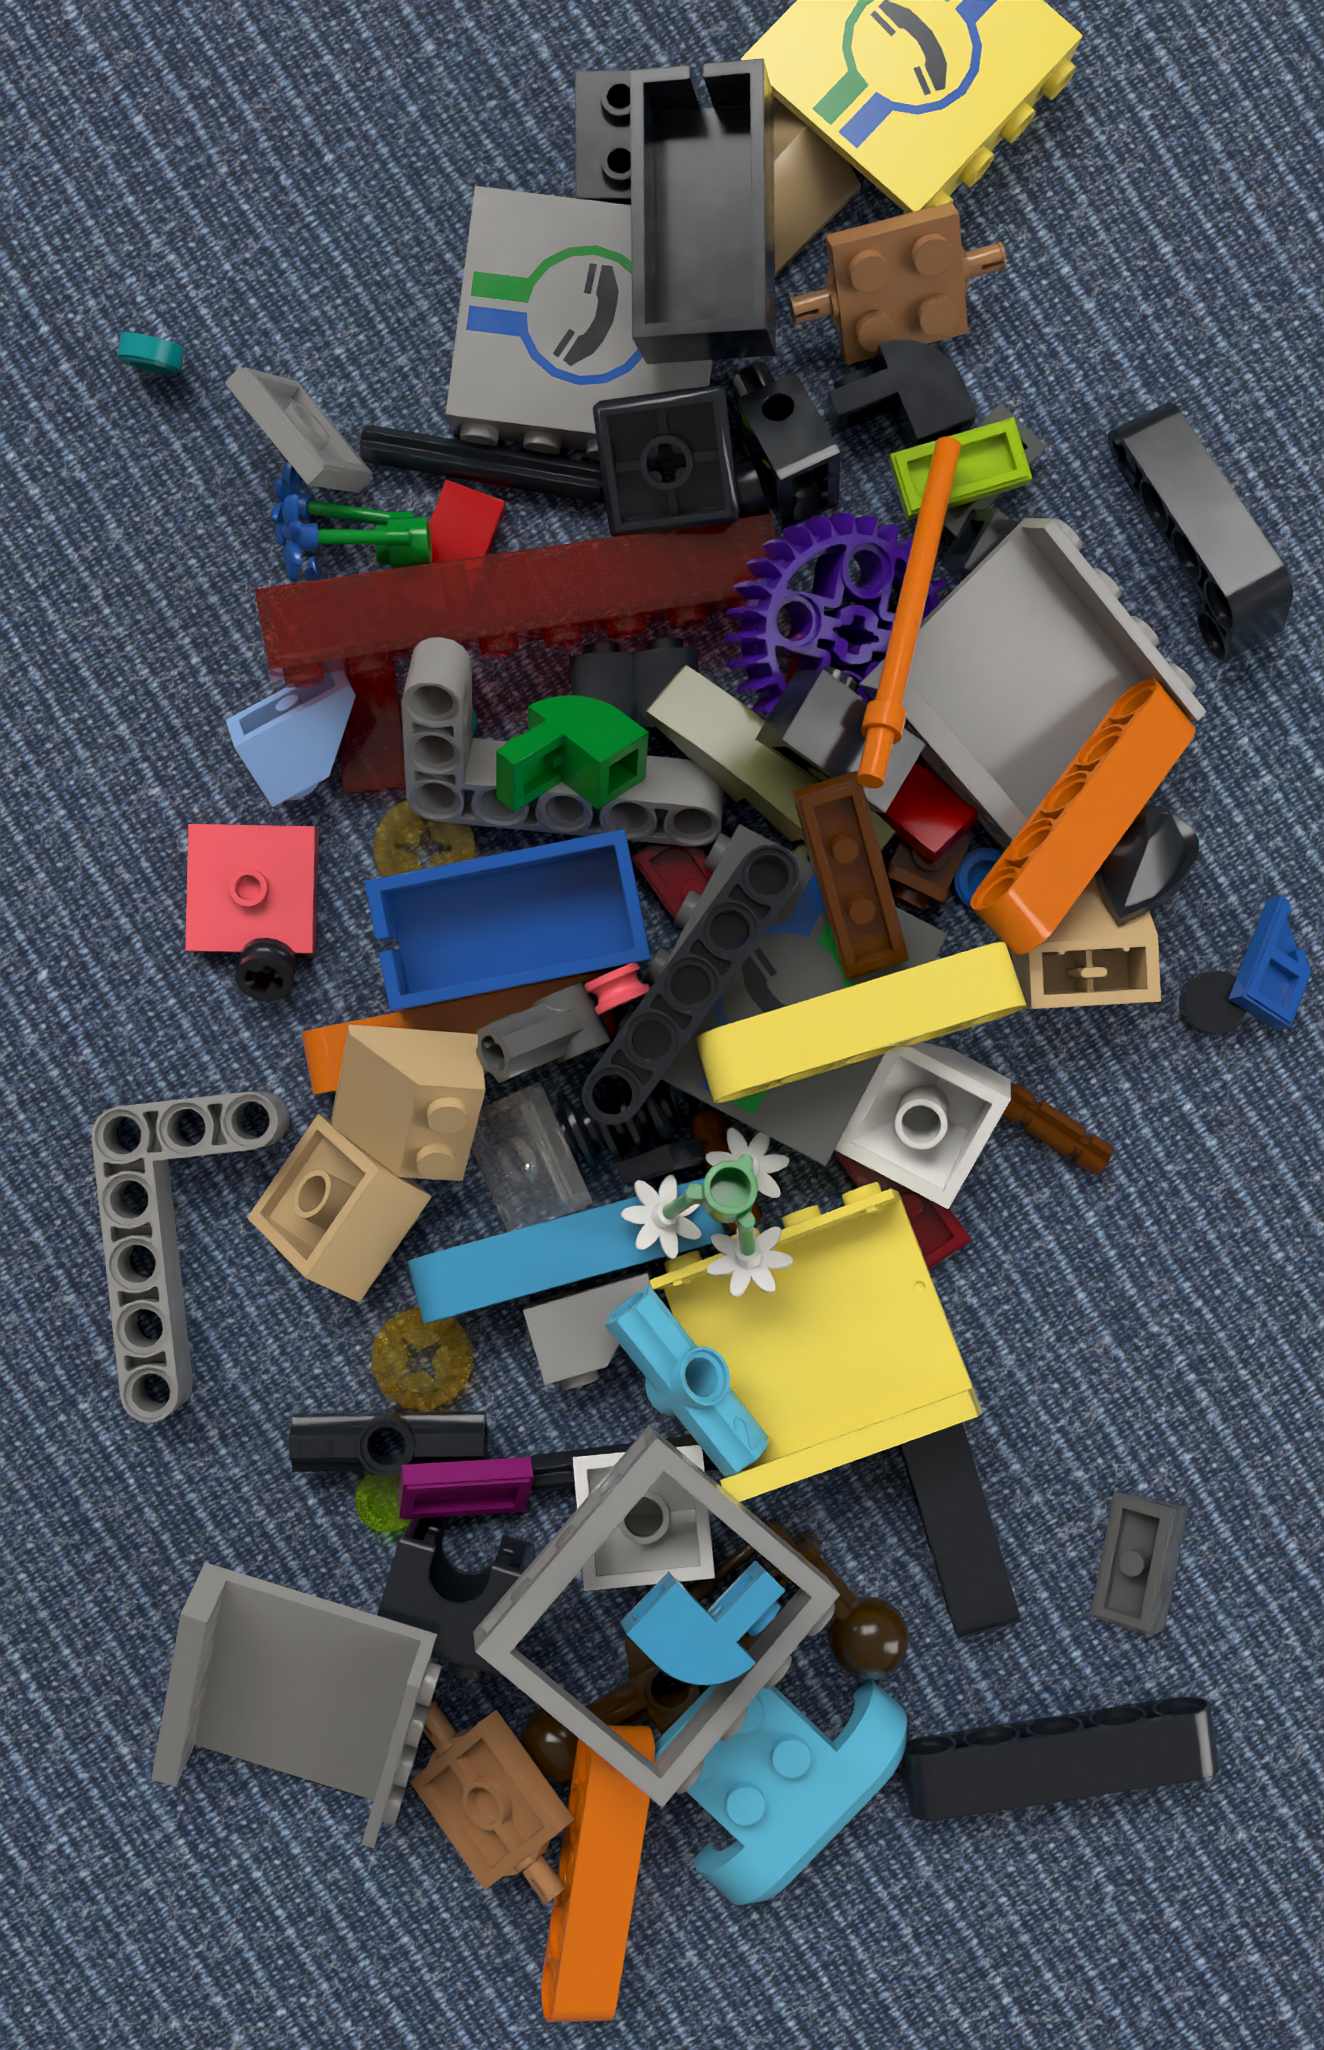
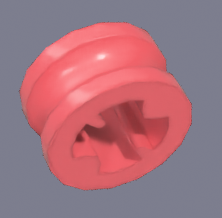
(617, 988)

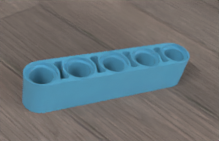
(540, 1258)

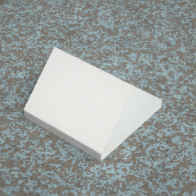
(657, 1536)

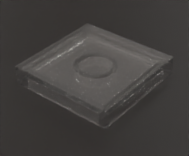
(527, 1160)

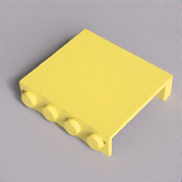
(842, 1350)

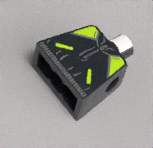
(787, 445)

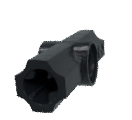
(348, 1443)

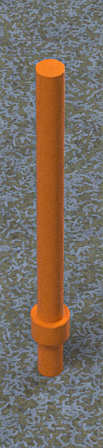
(885, 715)

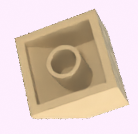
(410, 1098)
(337, 1211)

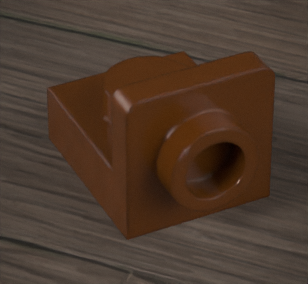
(920, 881)

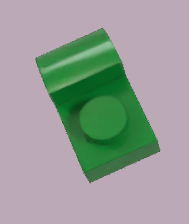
(575, 743)

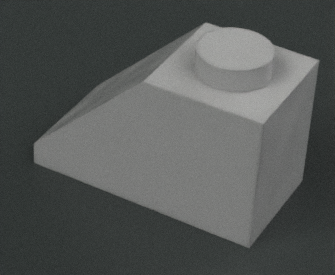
(571, 1328)

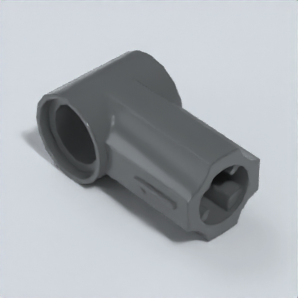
(551, 1030)

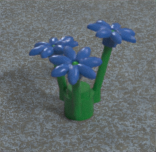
(397, 535)

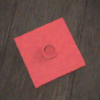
(251, 886)

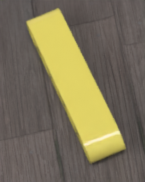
(860, 1022)

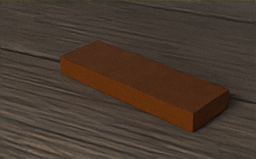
(850, 875)

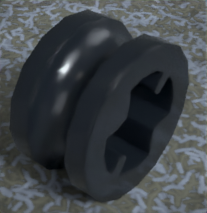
(262, 985)

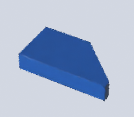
(1272, 970)

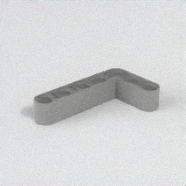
(454, 775)
(157, 1231)

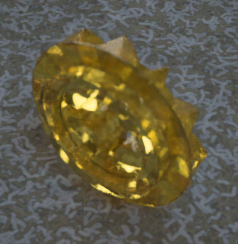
(403, 827)
(419, 1389)

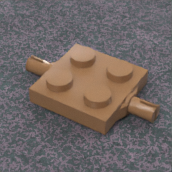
(897, 281)
(492, 1801)

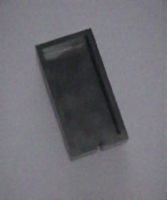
(703, 213)

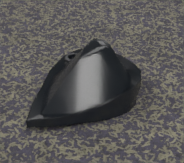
(1147, 863)

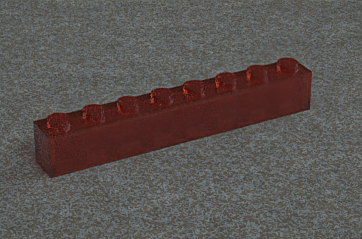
(507, 599)

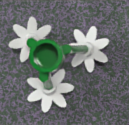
(726, 1197)

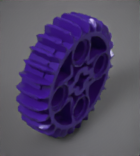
(816, 613)

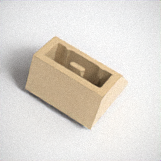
(1092, 959)

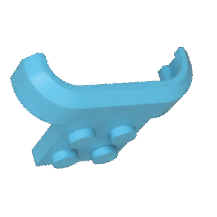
(788, 1786)

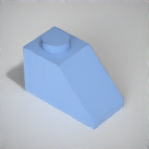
(293, 736)

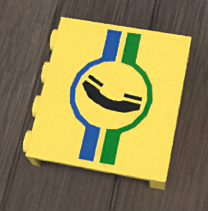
(917, 85)

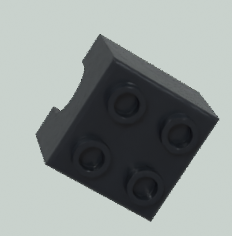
(444, 1600)

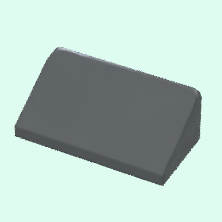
(1139, 1562)

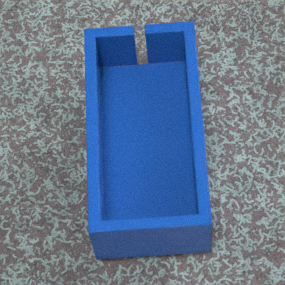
(508, 920)

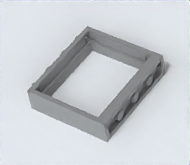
(574, 1546)

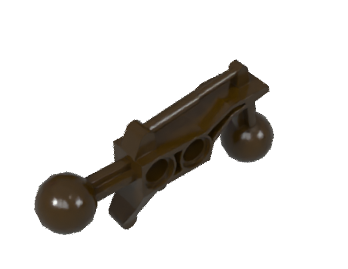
(863, 1637)

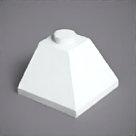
(926, 1119)

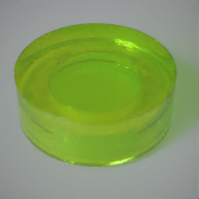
(378, 1502)

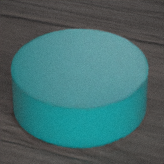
(150, 353)

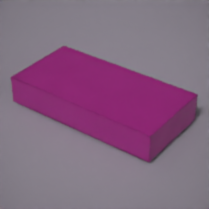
(464, 1488)

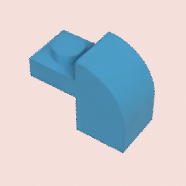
(698, 1642)

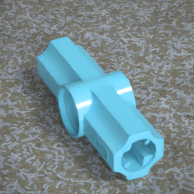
(668, 1354)

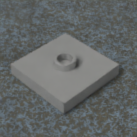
(300, 430)

